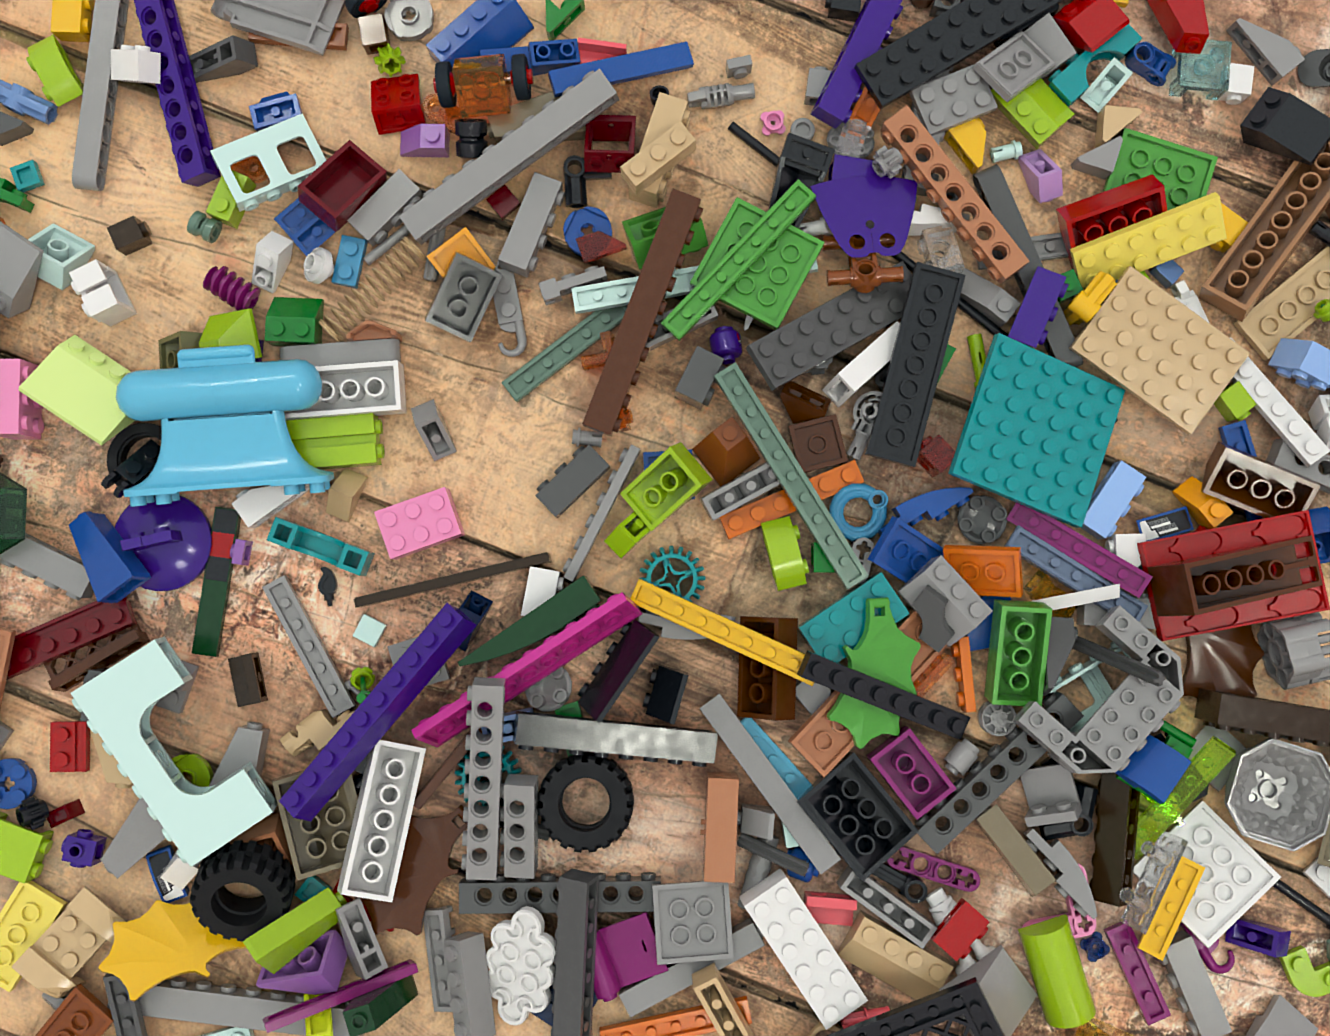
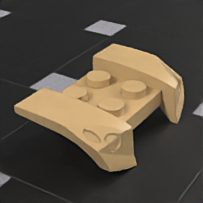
(68, 945)

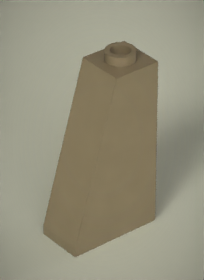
(502, 123)
(1015, 850)

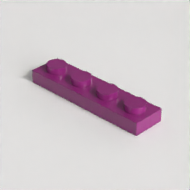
(1137, 973)

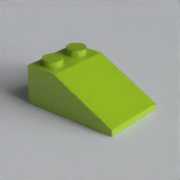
(666, 486)

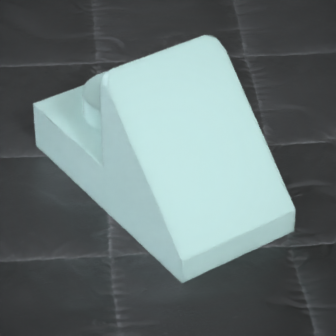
(1106, 85)

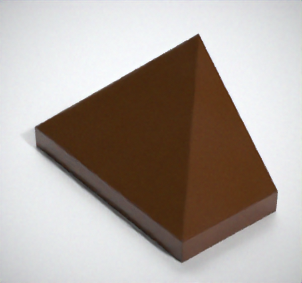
(803, 403)

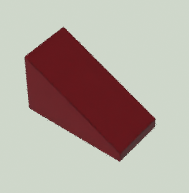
(65, 813)

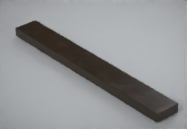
(452, 580)

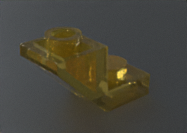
(1042, 587)

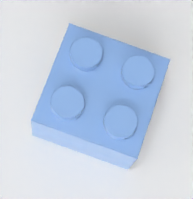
(1303, 361)

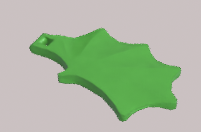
(882, 654)

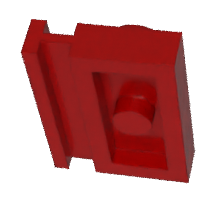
(69, 746)

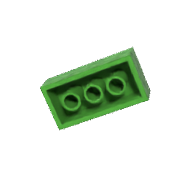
(1017, 652)

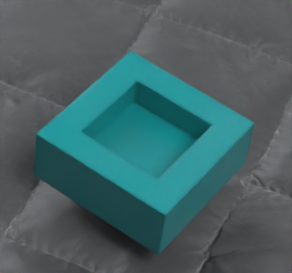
(27, 176)
(310, 888)

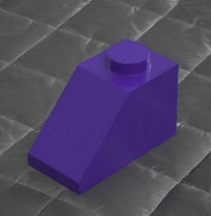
(1259, 937)

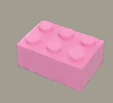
(18, 413)
(419, 523)

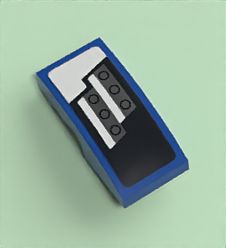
(1166, 524)
(157, 862)

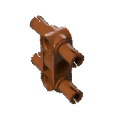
(863, 272)

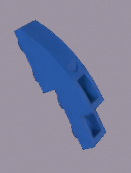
(542, 55)
(931, 504)

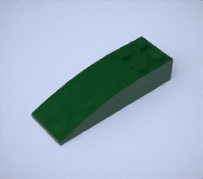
(541, 622)

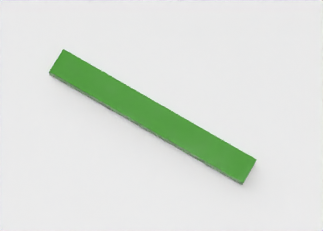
(738, 260)

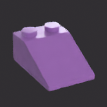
(313, 970)

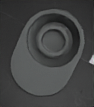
(1315, 69)

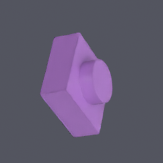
(241, 552)

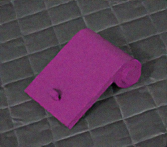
(622, 955)

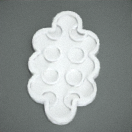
(521, 965)

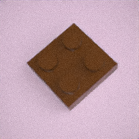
(818, 443)

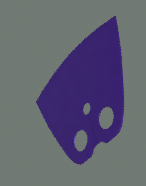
(857, 199)

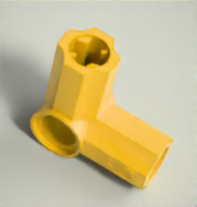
(1088, 301)

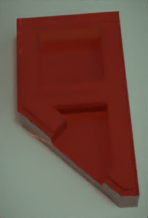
(598, 245)

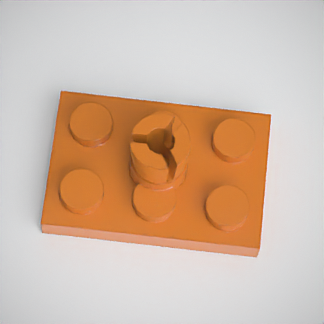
(988, 568)

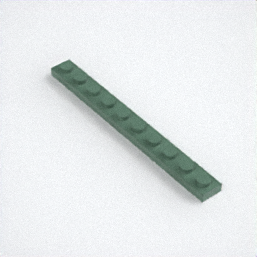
(790, 475)

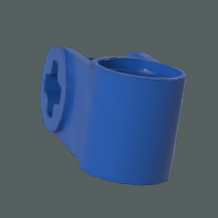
(1152, 63)

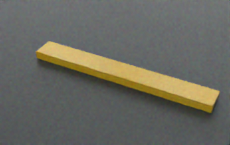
(719, 629)

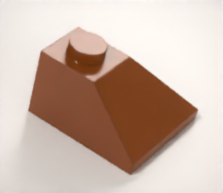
(726, 452)

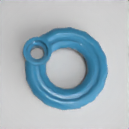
(866, 492)

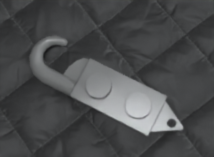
(509, 311)

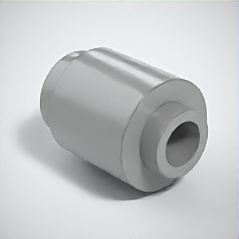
(961, 757)

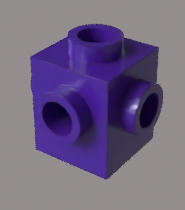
(83, 848)

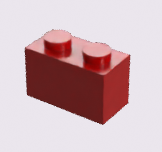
(960, 930)

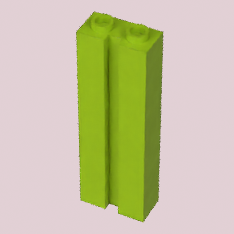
(338, 440)

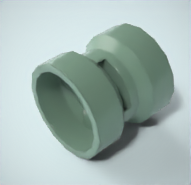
(205, 227)

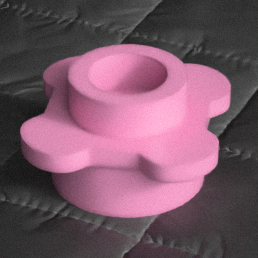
(768, 117)

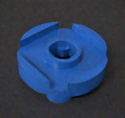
(583, 219)
(24, 780)

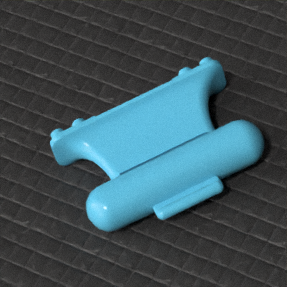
(221, 422)

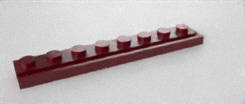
(69, 634)

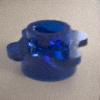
(1098, 953)

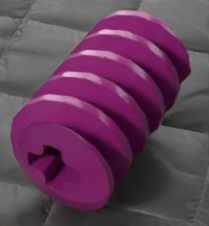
(230, 289)

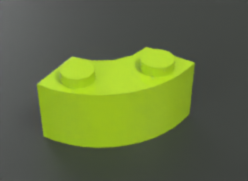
(54, 71)
(784, 553)

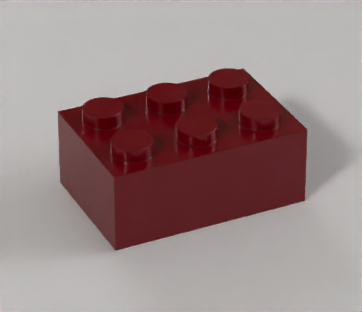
(341, 185)

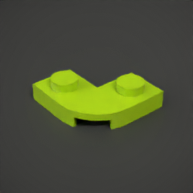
(1303, 976)

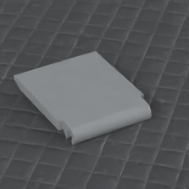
(290, 22)

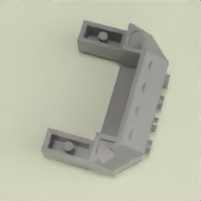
(1125, 716)

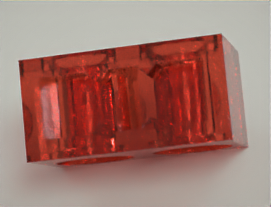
(935, 455)

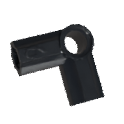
(576, 183)

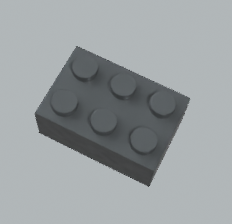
(463, 296)

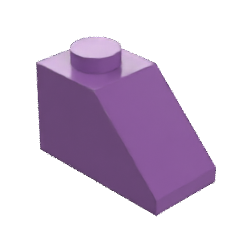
(425, 141)

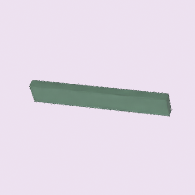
(562, 352)

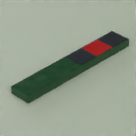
(216, 583)

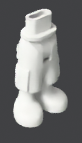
(939, 907)

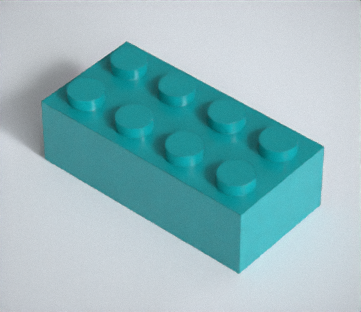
(845, 618)

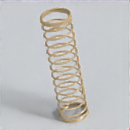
(336, 335)

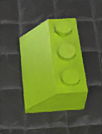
(1035, 112)

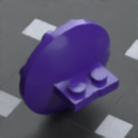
(168, 540)

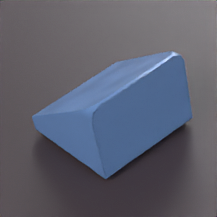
(1167, 273)

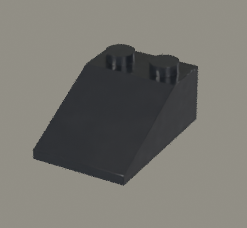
(1286, 127)

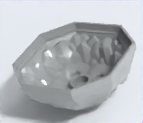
(1279, 794)

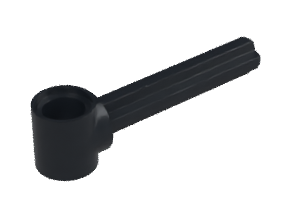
(901, 882)

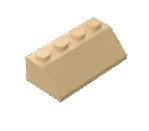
(894, 957)

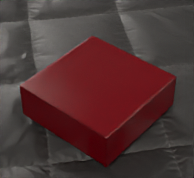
(503, 202)

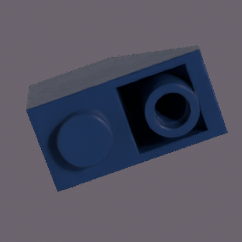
(476, 608)

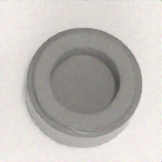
(803, 127)

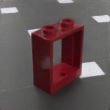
(599, 130)

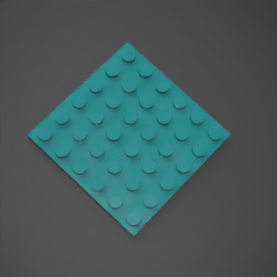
(1037, 431)

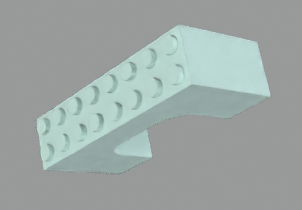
(120, 712)

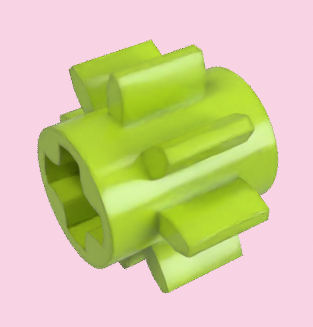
(392, 66)

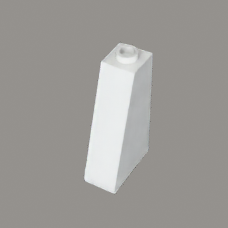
(862, 368)

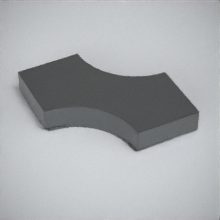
(935, 628)

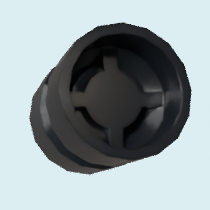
(471, 137)

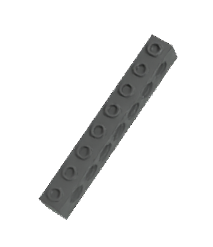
(993, 786)
(473, 903)

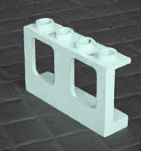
(264, 146)
(1094, 682)

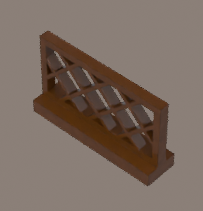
(101, 658)

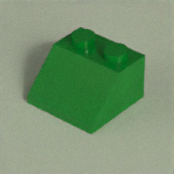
(294, 321)

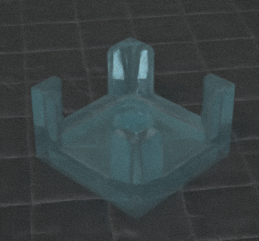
(1203, 71)

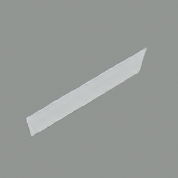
(1082, 597)

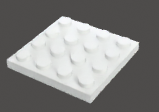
(1232, 874)

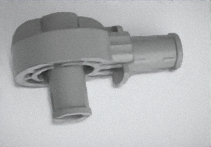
(864, 423)

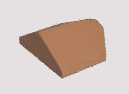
(372, 330)

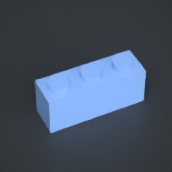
(1112, 499)

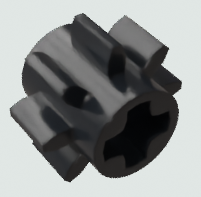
(32, 813)

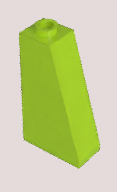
(295, 930)

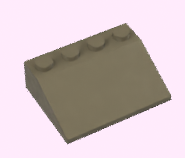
(319, 843)

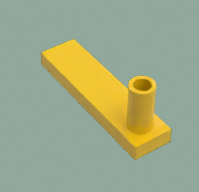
(1171, 909)

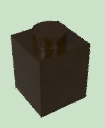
(130, 235)

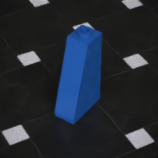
(109, 569)

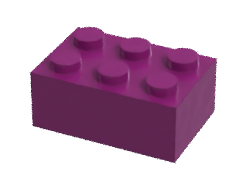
(911, 772)

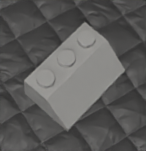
(964, 606)

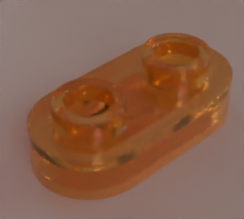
(444, 115)
(245, 166)

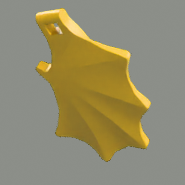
(162, 946)

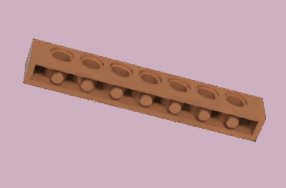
(906, 123)

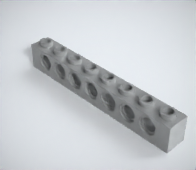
(483, 865)

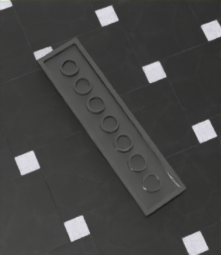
(828, 330)

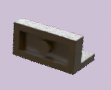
(248, 679)

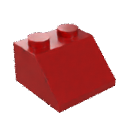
(1090, 22)

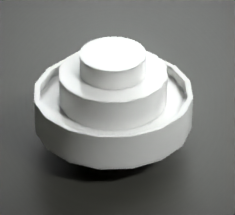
(318, 265)

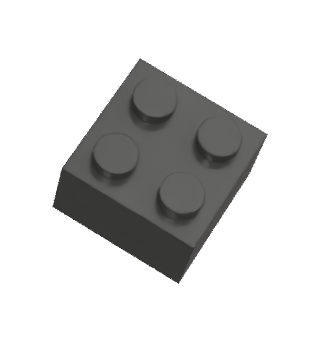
(698, 379)

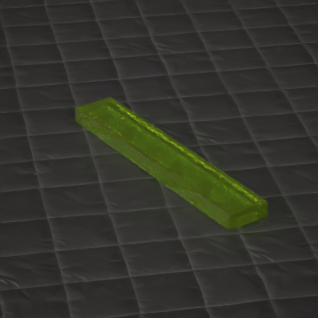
(1199, 774)

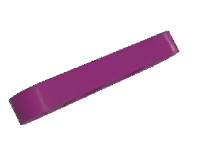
(931, 869)

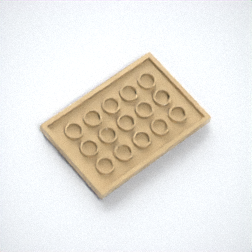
(1159, 350)

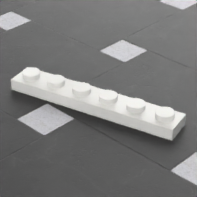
(1280, 414)

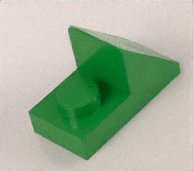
(559, 19)

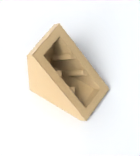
(1112, 121)
(345, 494)

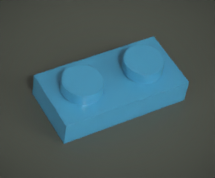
(349, 261)

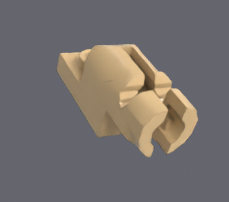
(316, 729)

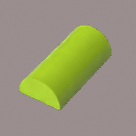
(1058, 973)

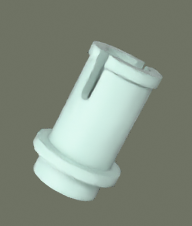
(1006, 151)

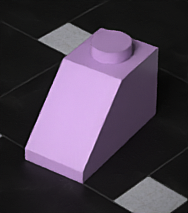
(1041, 176)

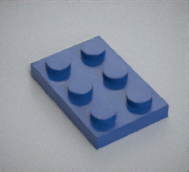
(903, 550)

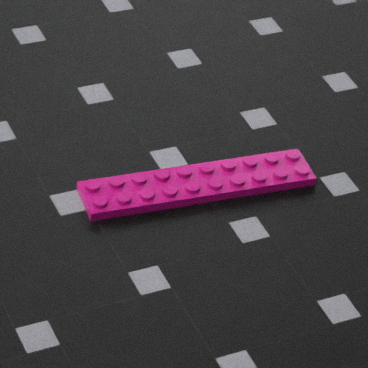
(534, 665)

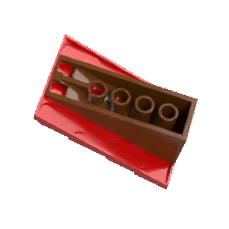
(1234, 576)

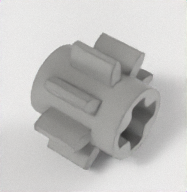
(887, 162)

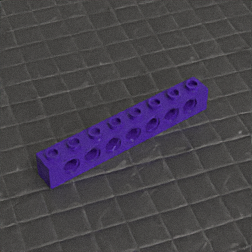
(178, 92)

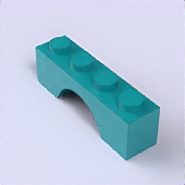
(1072, 81)
(320, 546)

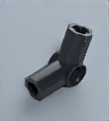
(1066, 829)

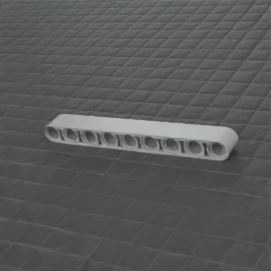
(98, 96)

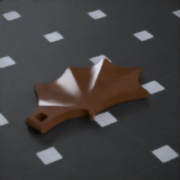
(1222, 662)
(421, 871)

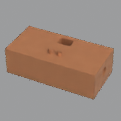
(720, 827)

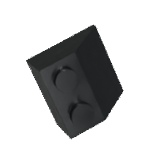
(666, 693)

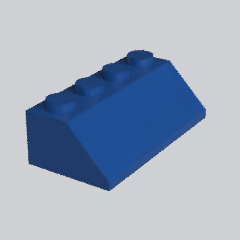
(481, 27)

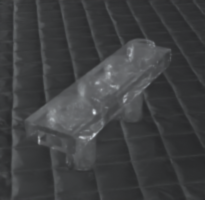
(1153, 881)

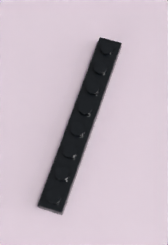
(882, 695)

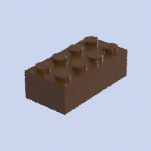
(762, 689)

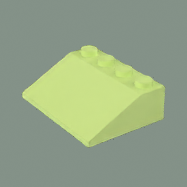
(80, 389)

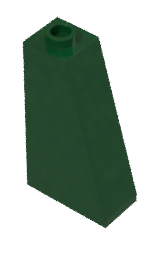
(376, 1007)

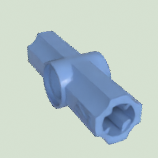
(26, 103)

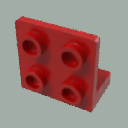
(396, 103)

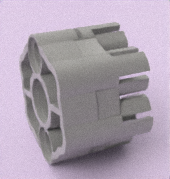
(1294, 650)

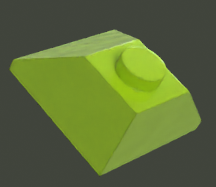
(231, 330)

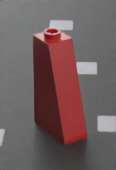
(1183, 23)

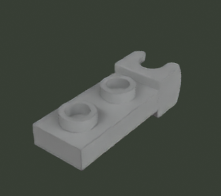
(554, 290)

